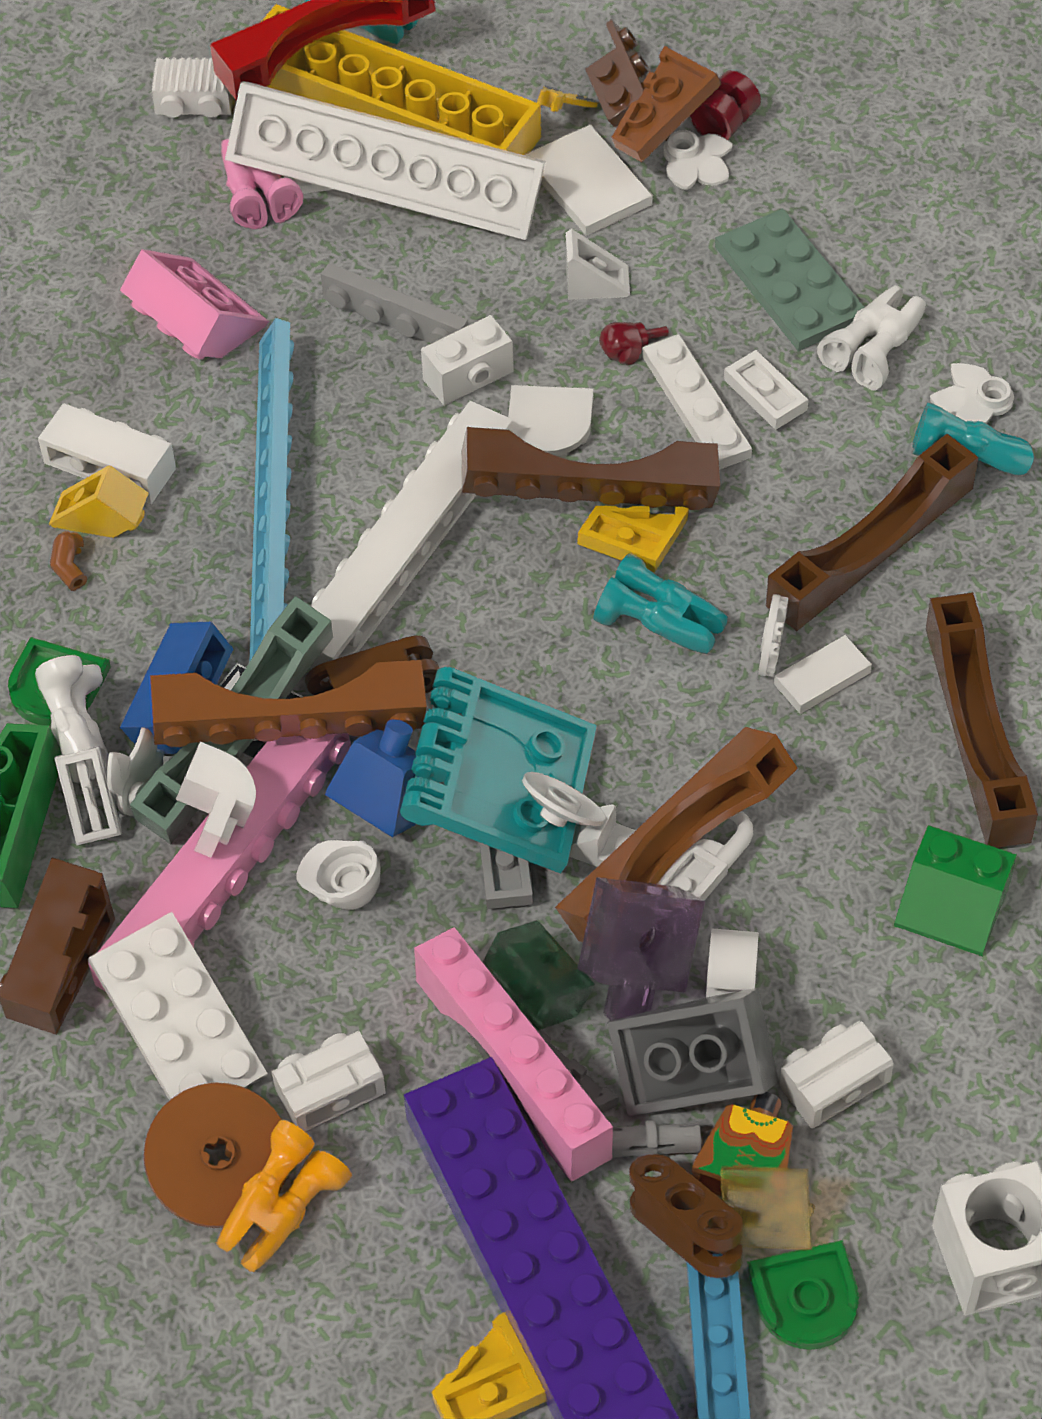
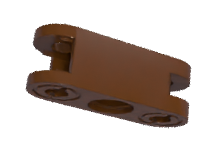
(354, 665)
(686, 1216)

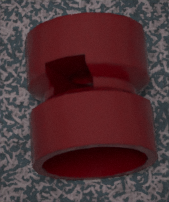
(727, 106)

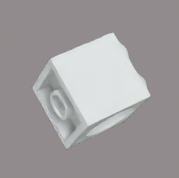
(983, 1274)

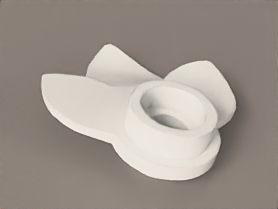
(696, 159)
(972, 394)
(130, 773)

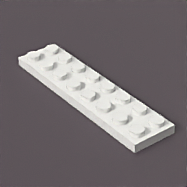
(384, 160)

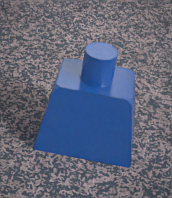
(376, 777)

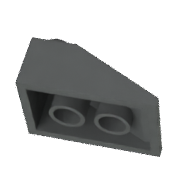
(693, 1053)

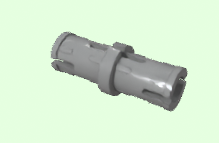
(656, 1139)

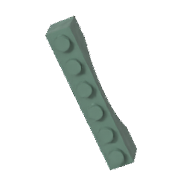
(272, 673)

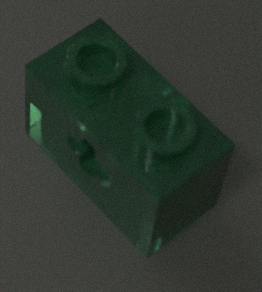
(538, 974)

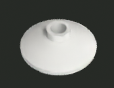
(562, 802)

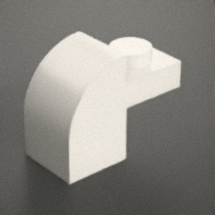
(221, 788)
(731, 961)

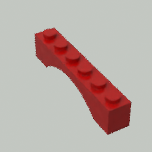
(265, 47)

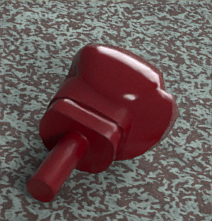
(625, 340)

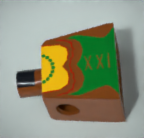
(745, 1140)

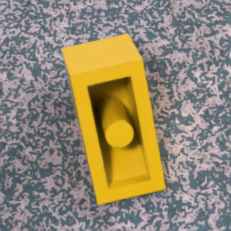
(101, 505)

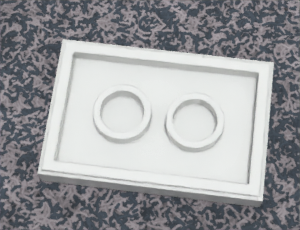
(590, 180)

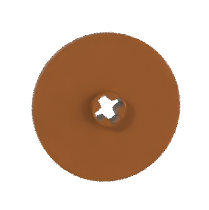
(200, 1120)

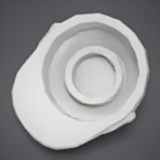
(341, 873)

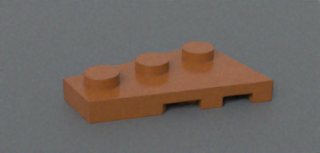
(666, 102)

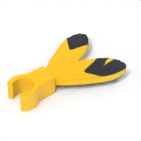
(555, 98)

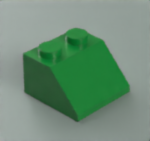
(955, 890)

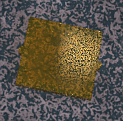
(771, 1205)

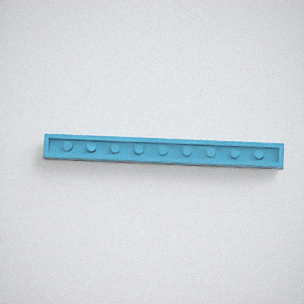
(271, 481)

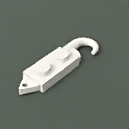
(707, 861)

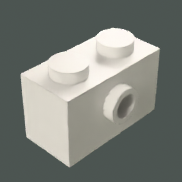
(467, 360)

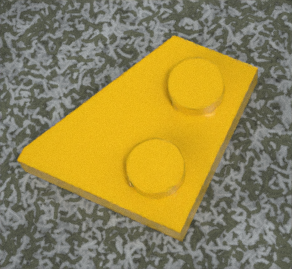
(632, 530)
(490, 1379)

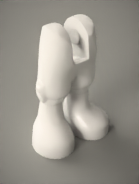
(877, 319)
(64, 687)

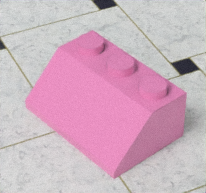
(190, 304)

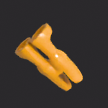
(284, 1213)

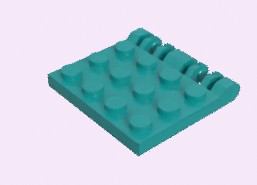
(483, 766)

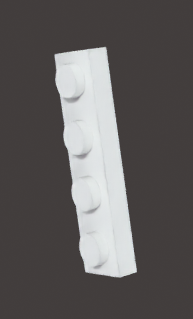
(696, 399)

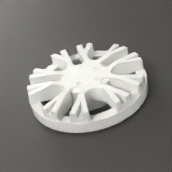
(772, 635)

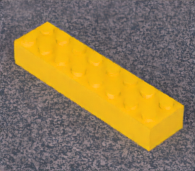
(408, 90)

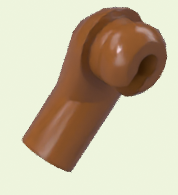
(64, 549)

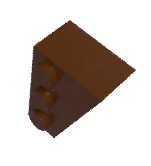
(55, 947)

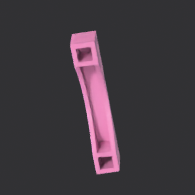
(557, 1105)

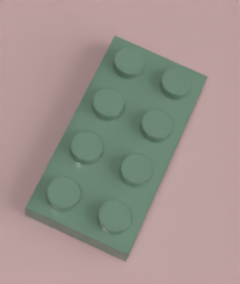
(789, 278)

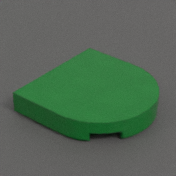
(24, 685)
(806, 1295)

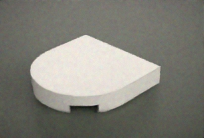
(551, 417)

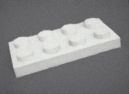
(175, 1010)

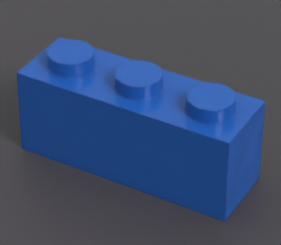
(184, 649)

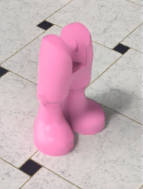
(247, 205)

